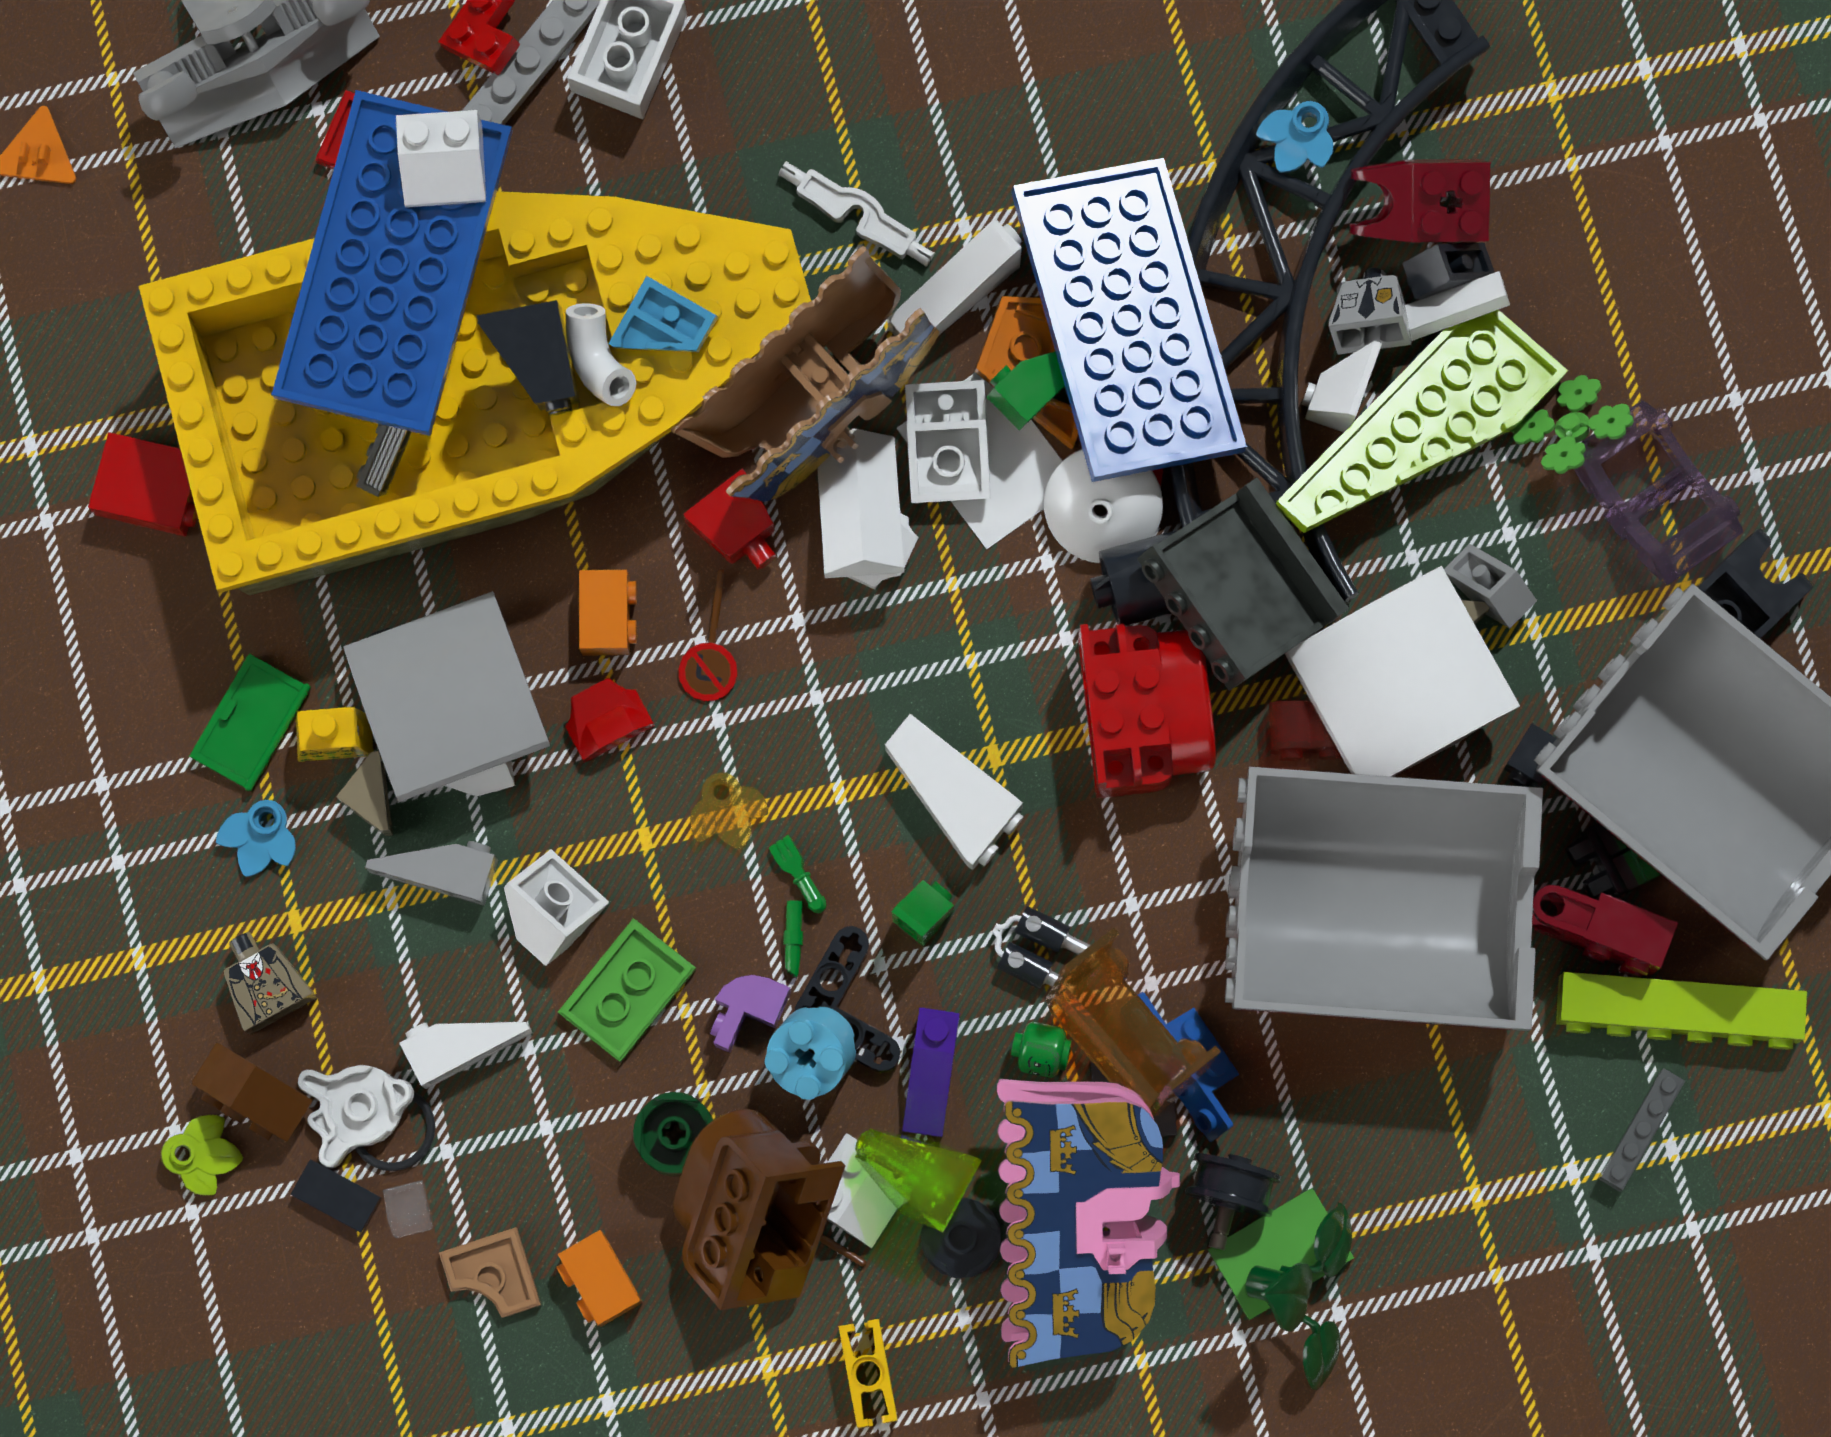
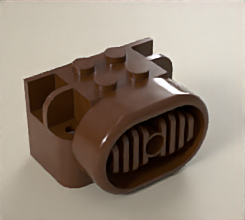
(752, 1210)

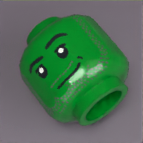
(1041, 1049)

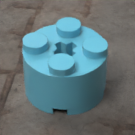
(799, 1069)

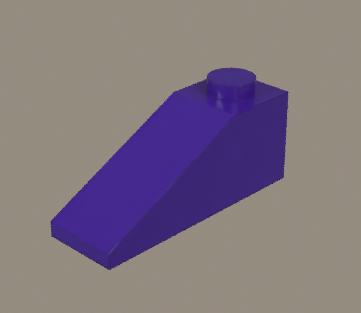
(931, 1072)

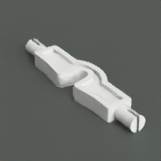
(839, 202)

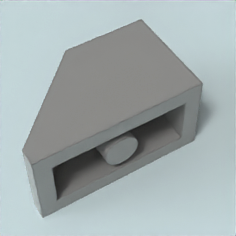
(1492, 582)

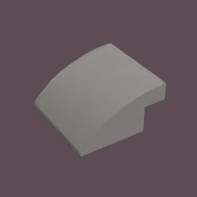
(446, 696)

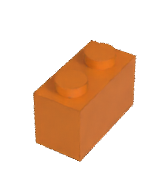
(605, 612)
(598, 1278)

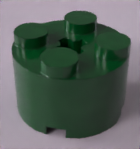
(660, 1117)

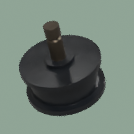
(1232, 1187)

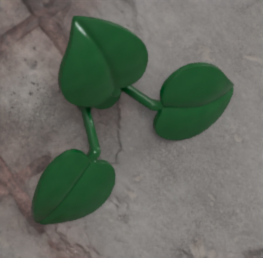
(1289, 1289)

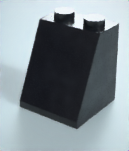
(537, 352)

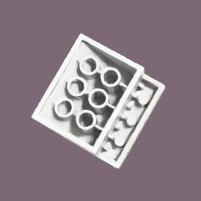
(1402, 678)

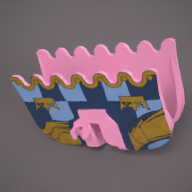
(1076, 1165)

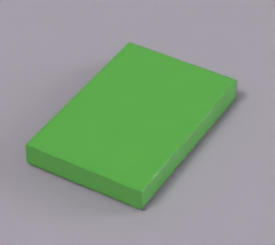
(627, 990)
(1270, 1243)

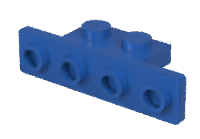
(1198, 1098)

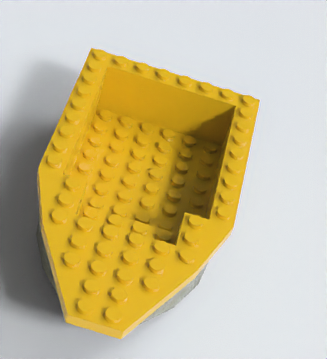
(282, 476)

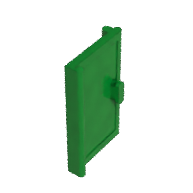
(257, 714)

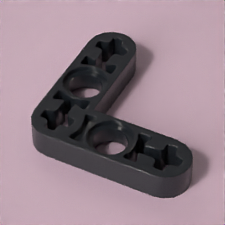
(856, 959)

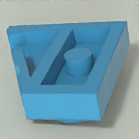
(663, 321)

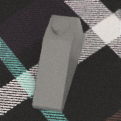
(447, 869)

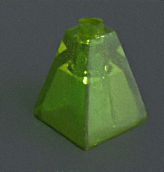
(917, 1174)

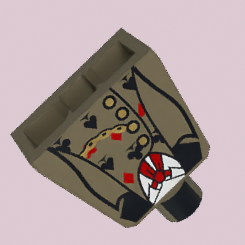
(264, 984)

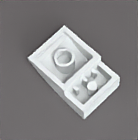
(947, 441)

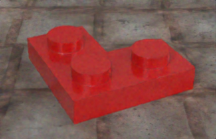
(476, 37)

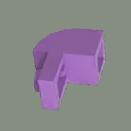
(750, 997)

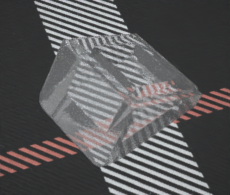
(407, 1209)

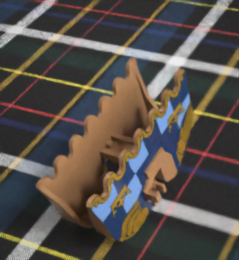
(797, 395)

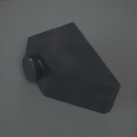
(1446, 267)

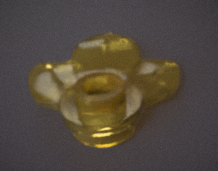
(727, 817)

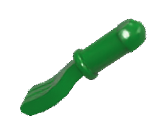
(792, 862)

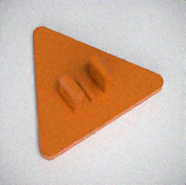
(38, 152)

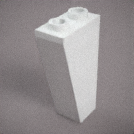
(964, 278)
(956, 792)

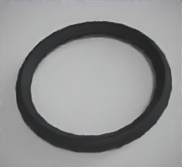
(388, 1166)

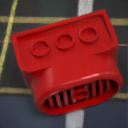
(1145, 708)

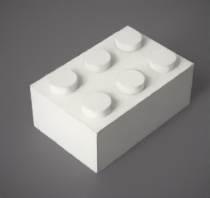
(626, 52)

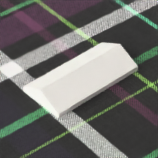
(861, 509)

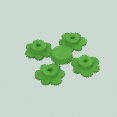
(1573, 426)

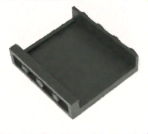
(1242, 584)

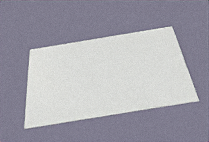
(1018, 476)

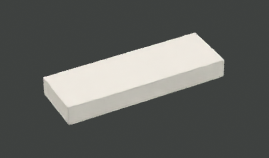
(1456, 305)

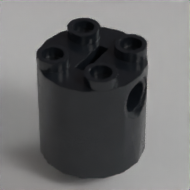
(1125, 585)

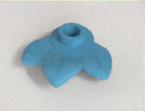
(1296, 142)
(256, 843)

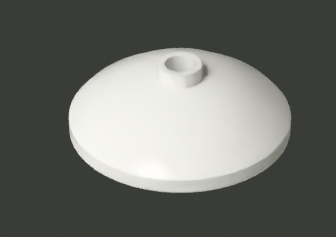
(1069, 502)

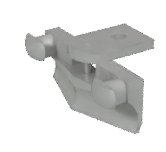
(214, 87)

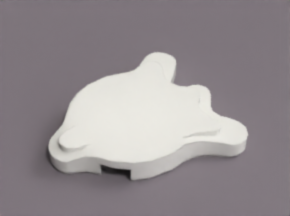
(355, 1108)

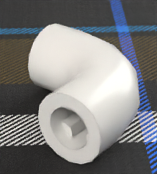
(593, 357)

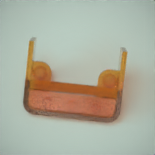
(1120, 1030)

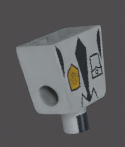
(1369, 312)

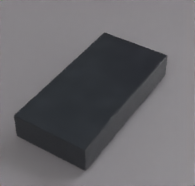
(336, 1196)

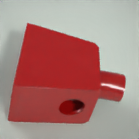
(733, 525)

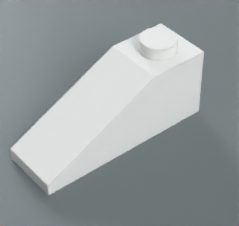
(450, 1048)

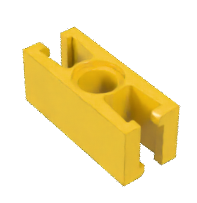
(852, 1365)

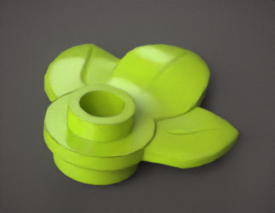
(207, 1154)

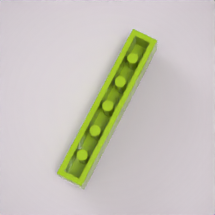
(1681, 1008)

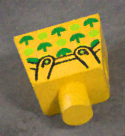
(333, 734)

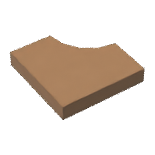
(495, 1269)

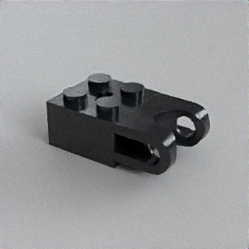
(1745, 592)

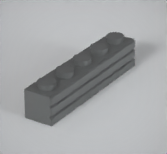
(382, 459)
(1641, 1129)

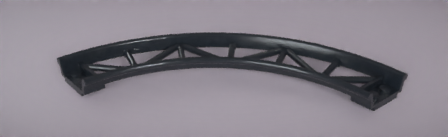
(1452, 47)

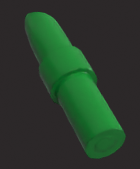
(793, 937)

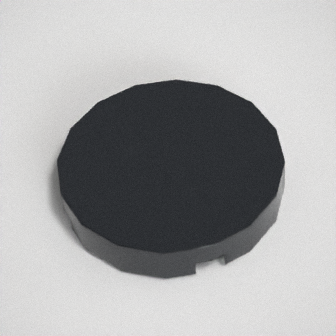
(967, 1243)

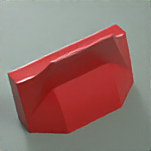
(605, 718)

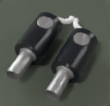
(1043, 931)

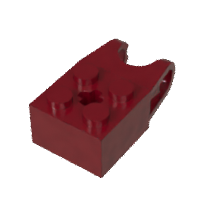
(1413, 200)
(1605, 929)

